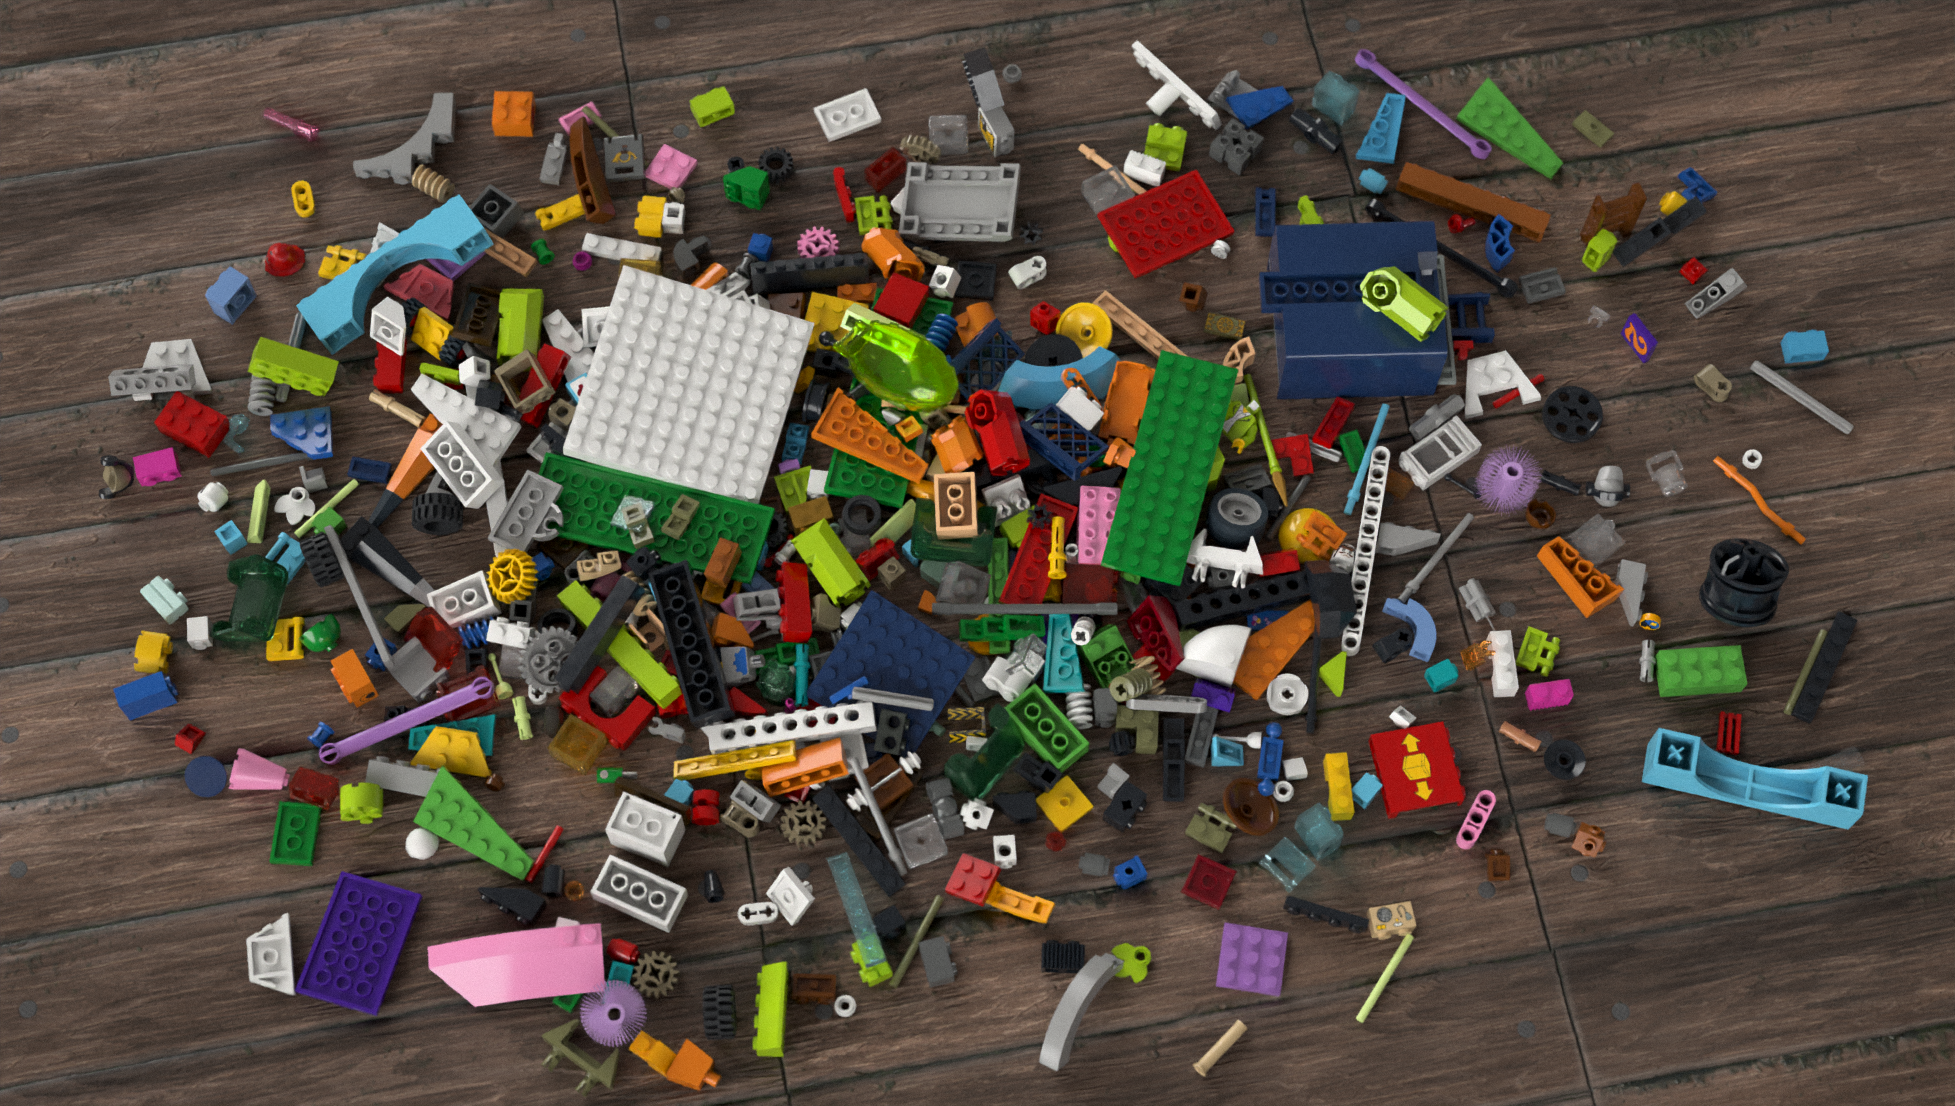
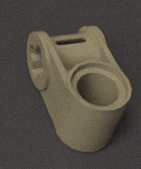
(1713, 382)
(738, 817)

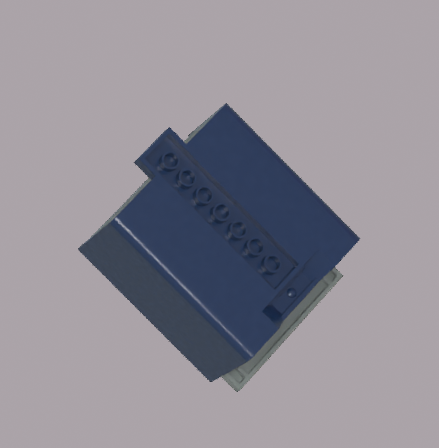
(1327, 335)

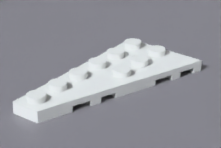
(486, 427)

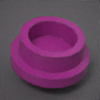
(582, 261)

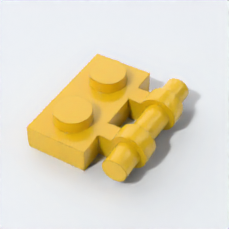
(334, 266)

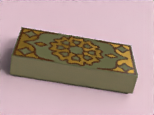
(1224, 326)

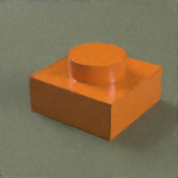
(909, 428)

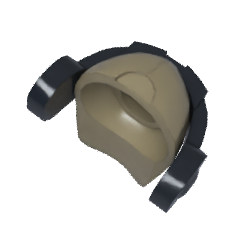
(117, 475)

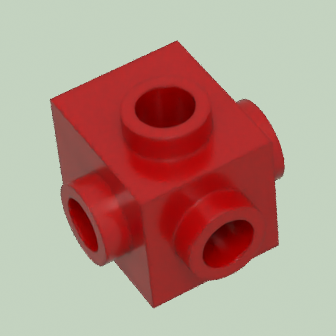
(1044, 317)

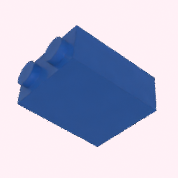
(146, 695)

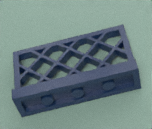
(975, 347)
(1048, 448)

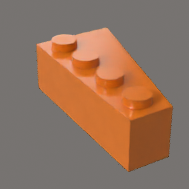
(1578, 577)

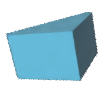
(1226, 753)

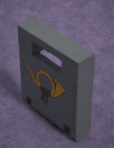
(624, 153)

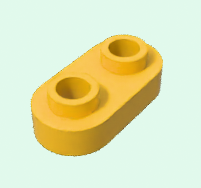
(303, 200)

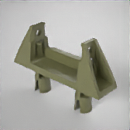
(559, 1038)

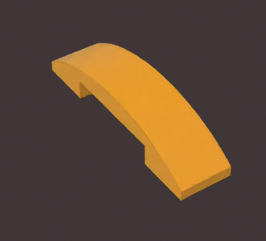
(1020, 904)

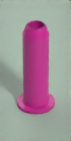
(790, 708)

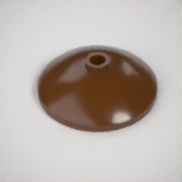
(1249, 808)

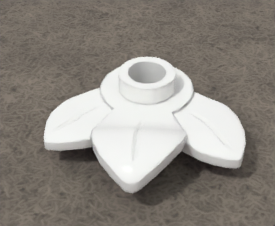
(295, 508)

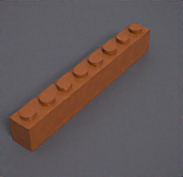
(1472, 201)

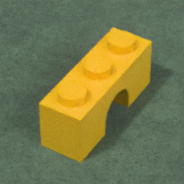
(1340, 792)

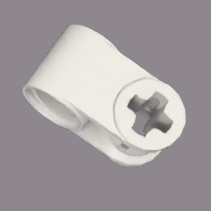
(1028, 272)

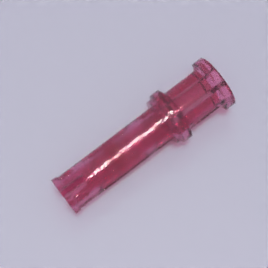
(298, 126)

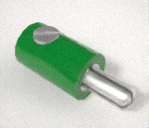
(609, 775)

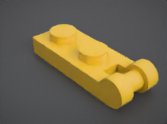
(561, 212)

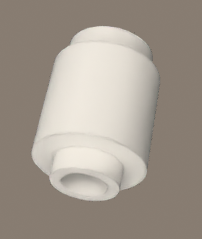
(848, 615)

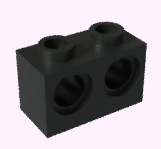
(886, 730)

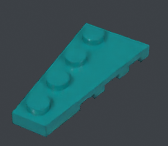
(1062, 658)
(482, 725)

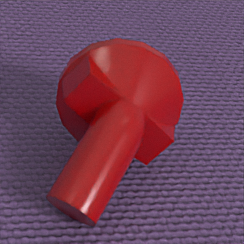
(1456, 224)

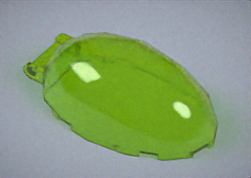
(899, 366)

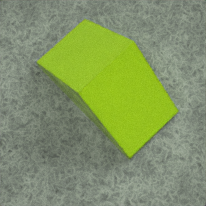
(1333, 673)

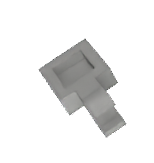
(672, 732)

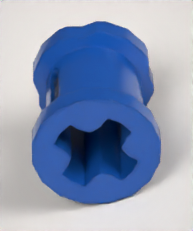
(320, 735)

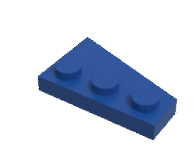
(1259, 105)

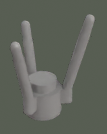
(772, 621)

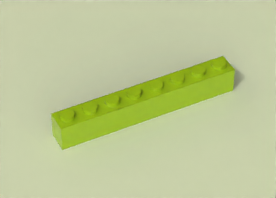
(624, 648)

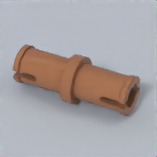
(1519, 736)

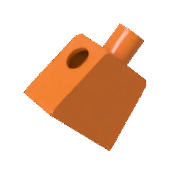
(693, 1068)

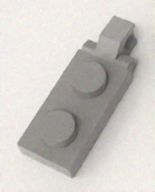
(554, 161)

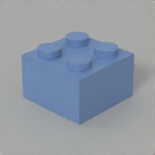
(230, 295)

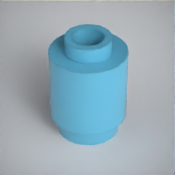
(1373, 181)

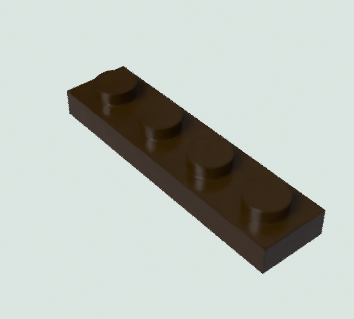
(624, 785)

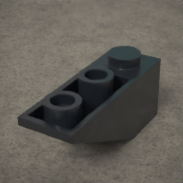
(519, 902)

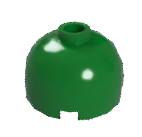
(322, 635)

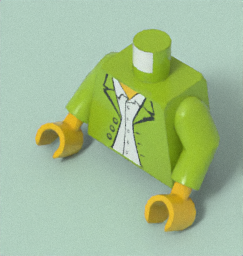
(1240, 424)

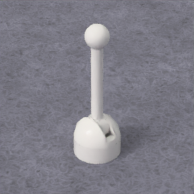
(1252, 739)

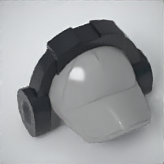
(1608, 487)

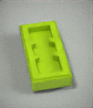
(440, 374)

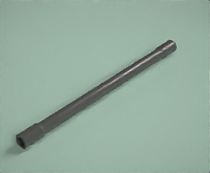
(1099, 608)

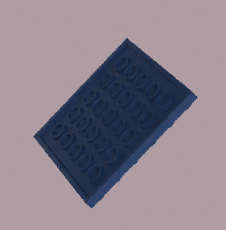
(897, 657)

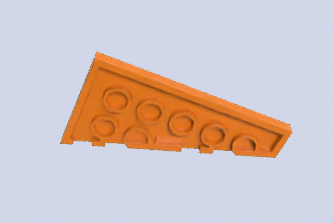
(1272, 650)

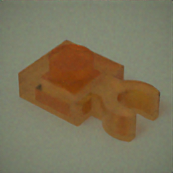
(1475, 655)

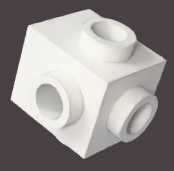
(982, 819)

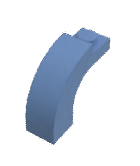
(1419, 621)

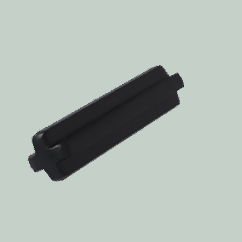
(509, 412)

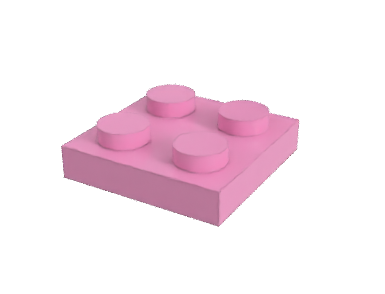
(670, 167)

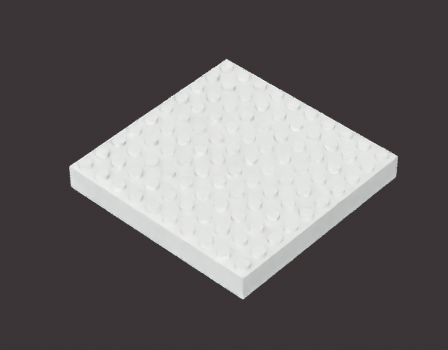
(688, 387)

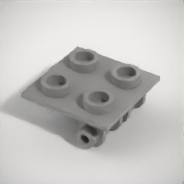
(1229, 86)

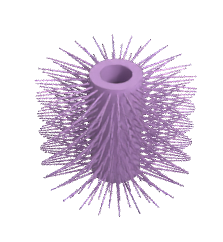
(1507, 480)
(608, 1026)

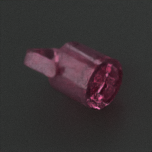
(604, 585)

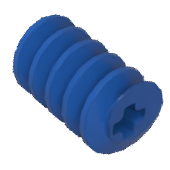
(941, 331)
(475, 634)

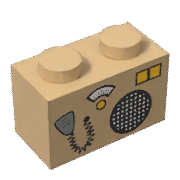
(1391, 920)

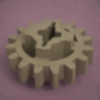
(920, 149)
(810, 828)
(648, 978)

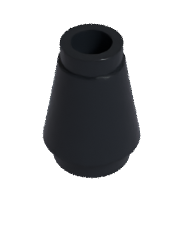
(712, 887)

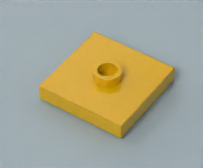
(1064, 804)

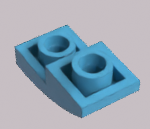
(795, 442)

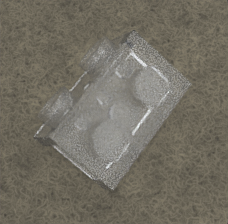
(1027, 655)

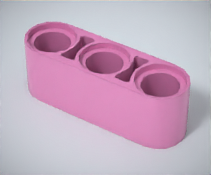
(1480, 811)

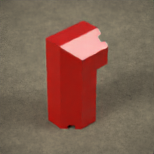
(999, 431)

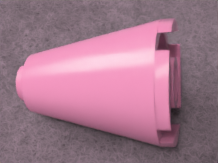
(256, 773)

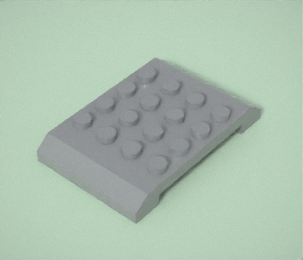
(959, 202)

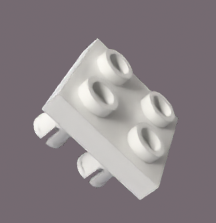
(1008, 497)

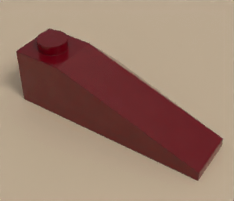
(1157, 628)

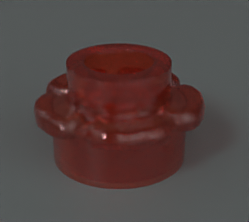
(1061, 841)

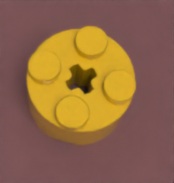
(152, 652)

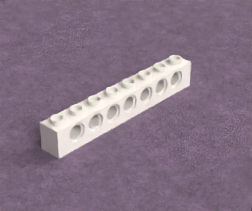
(802, 733)

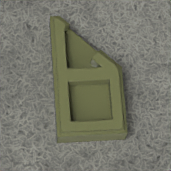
(403, 616)

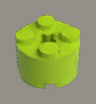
(361, 802)

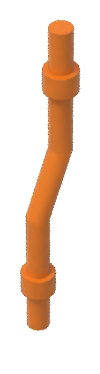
(1787, 528)

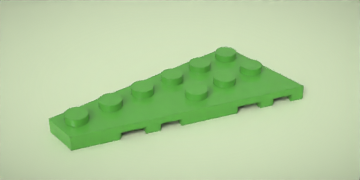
(1499, 122)
(466, 823)

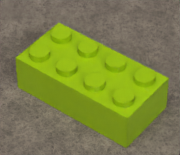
(293, 366)

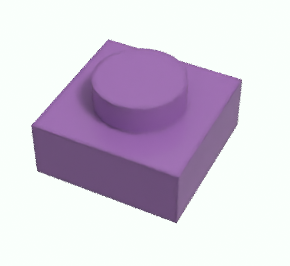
(788, 466)

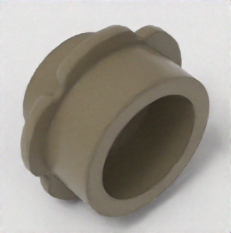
(676, 195)

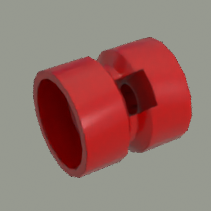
(705, 808)

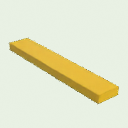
(735, 760)

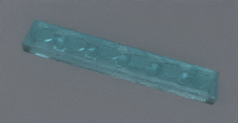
(856, 910)

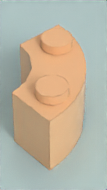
(1239, 357)

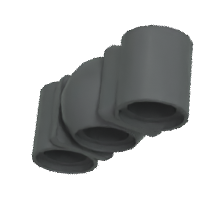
(945, 808)

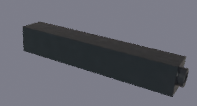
(1037, 465)
(599, 635)

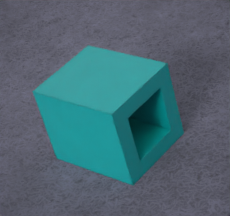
(1441, 675)

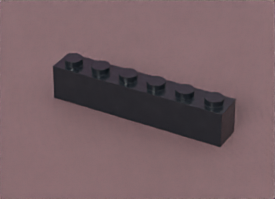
(810, 273)

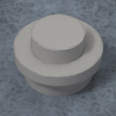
(1012, 73)

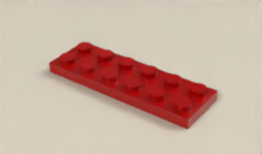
(1029, 573)

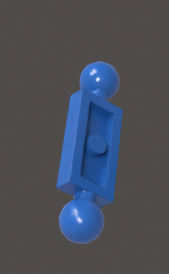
(1270, 759)

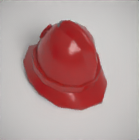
(284, 259)

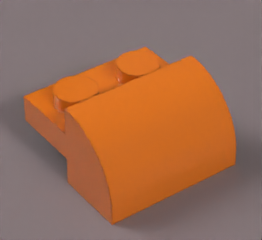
(973, 321)

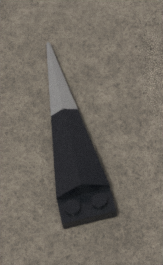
(373, 551)

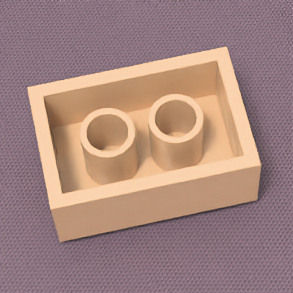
(956, 505)

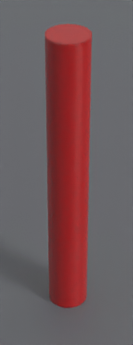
(1515, 393)
(544, 854)

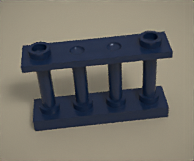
(1477, 335)

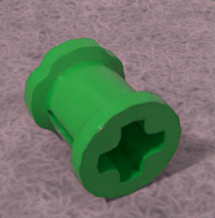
(542, 251)

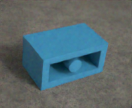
(1804, 346)

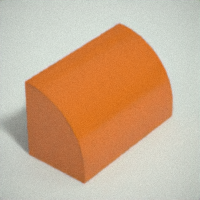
(711, 276)

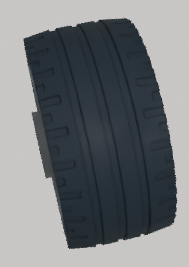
(1235, 517)

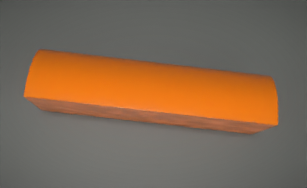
(812, 766)

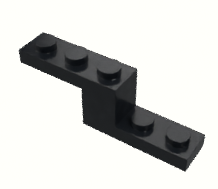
(1659, 231)

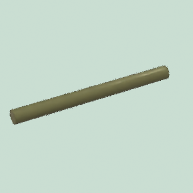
(603, 126)
(1805, 672)
(915, 943)

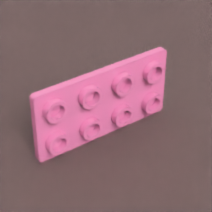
(1094, 522)

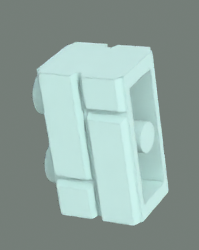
(164, 599)

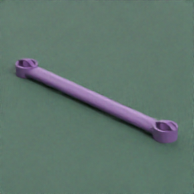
(1478, 147)
(406, 720)

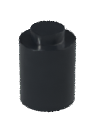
(553, 881)

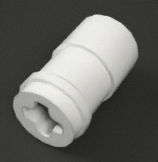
(1083, 630)

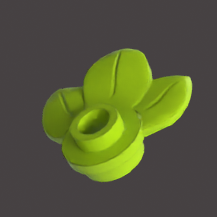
(1132, 965)

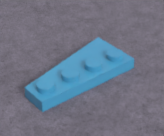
(1384, 131)

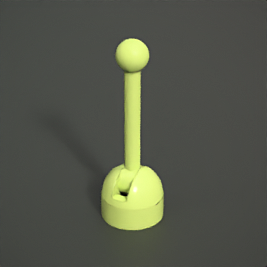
(503, 689)

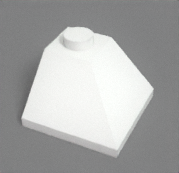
(389, 325)

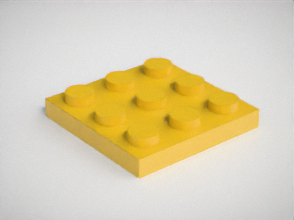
(827, 315)

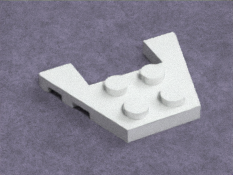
(172, 354)
(1494, 374)

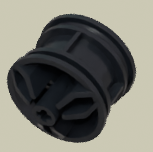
(1743, 582)

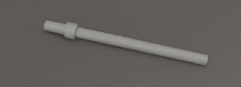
(1413, 585)
(894, 853)

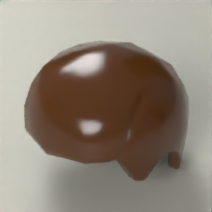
(1540, 514)

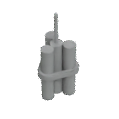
(1477, 601)

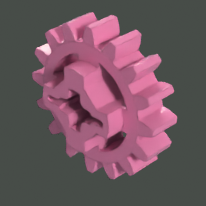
(816, 244)

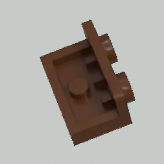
(814, 988)

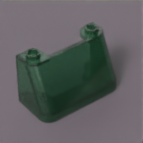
(971, 551)
(256, 601)
(979, 774)

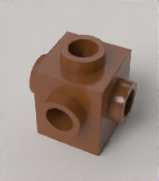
(1589, 840)

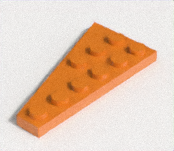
(861, 435)

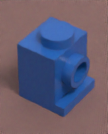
(544, 567)
(374, 660)
(1125, 880)

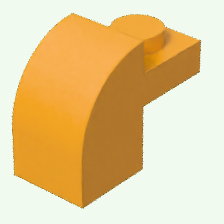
(653, 1052)

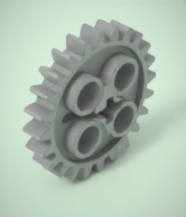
(540, 647)

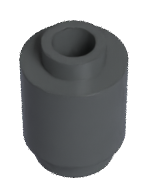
(1560, 824)
(1094, 864)

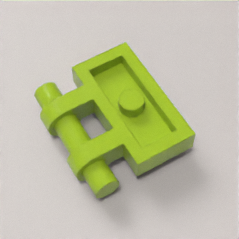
(866, 213)
(1531, 650)

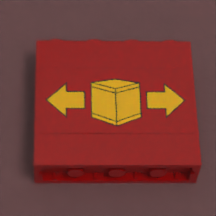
(1416, 768)

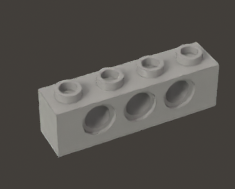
(152, 379)

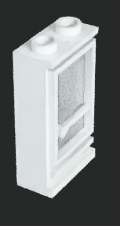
(1439, 453)

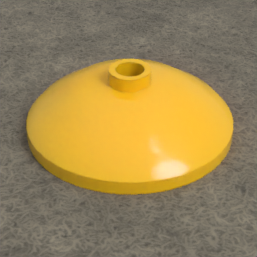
(1084, 317)
(1292, 527)

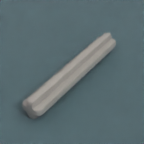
(892, 698)

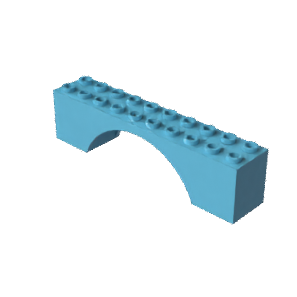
(340, 306)
(1814, 795)

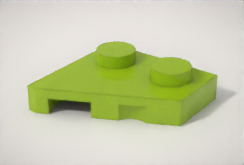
(793, 487)

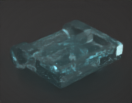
(1292, 860)

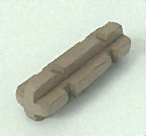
(930, 257)

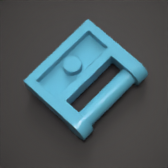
(292, 557)

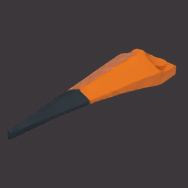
(409, 474)

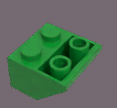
(747, 186)

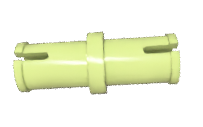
(522, 718)

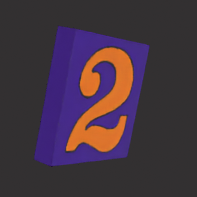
(1639, 338)

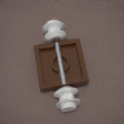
(886, 780)

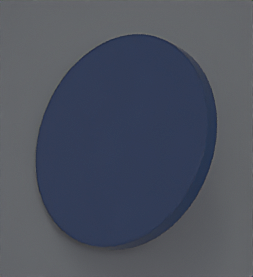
(205, 776)

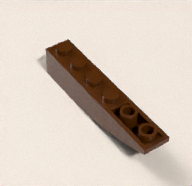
(589, 174)

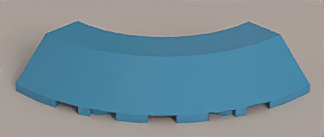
(1040, 385)

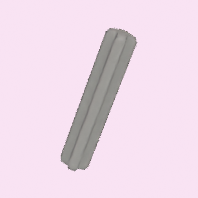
(1332, 454)

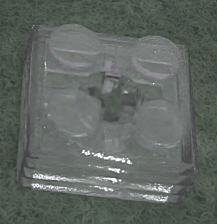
(949, 124)
(926, 829)

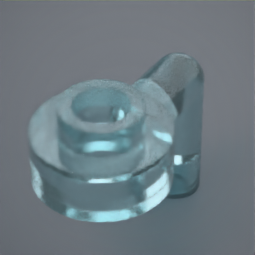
(237, 425)

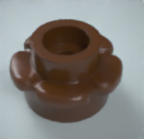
(494, 782)

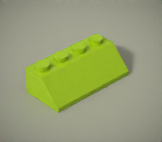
(772, 1010)

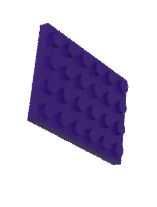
(359, 943)

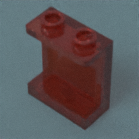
(1089, 584)
(435, 636)
(475, 707)

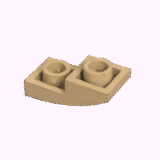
(604, 564)

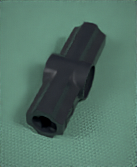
(1316, 131)

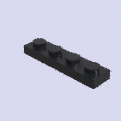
(1319, 912)

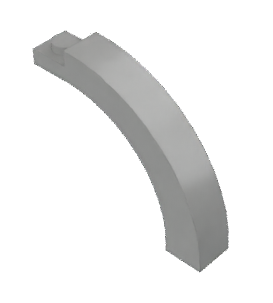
(1072, 1007)

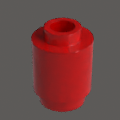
(623, 951)

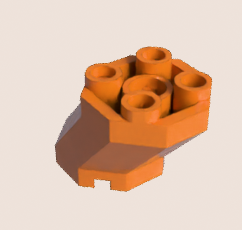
(890, 254)
(956, 445)

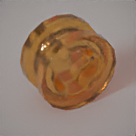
(574, 884)

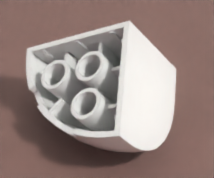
(1215, 653)

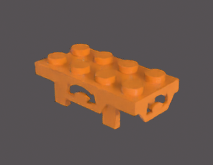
(1126, 401)

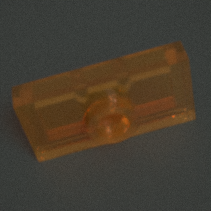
(1396, 483)

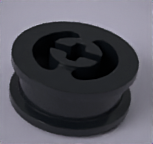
(815, 400)

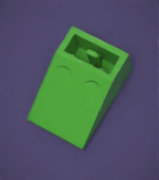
(1106, 655)

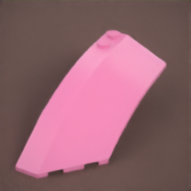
(522, 964)

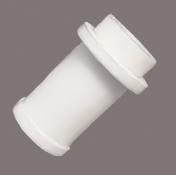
(786, 553)
(1072, 553)

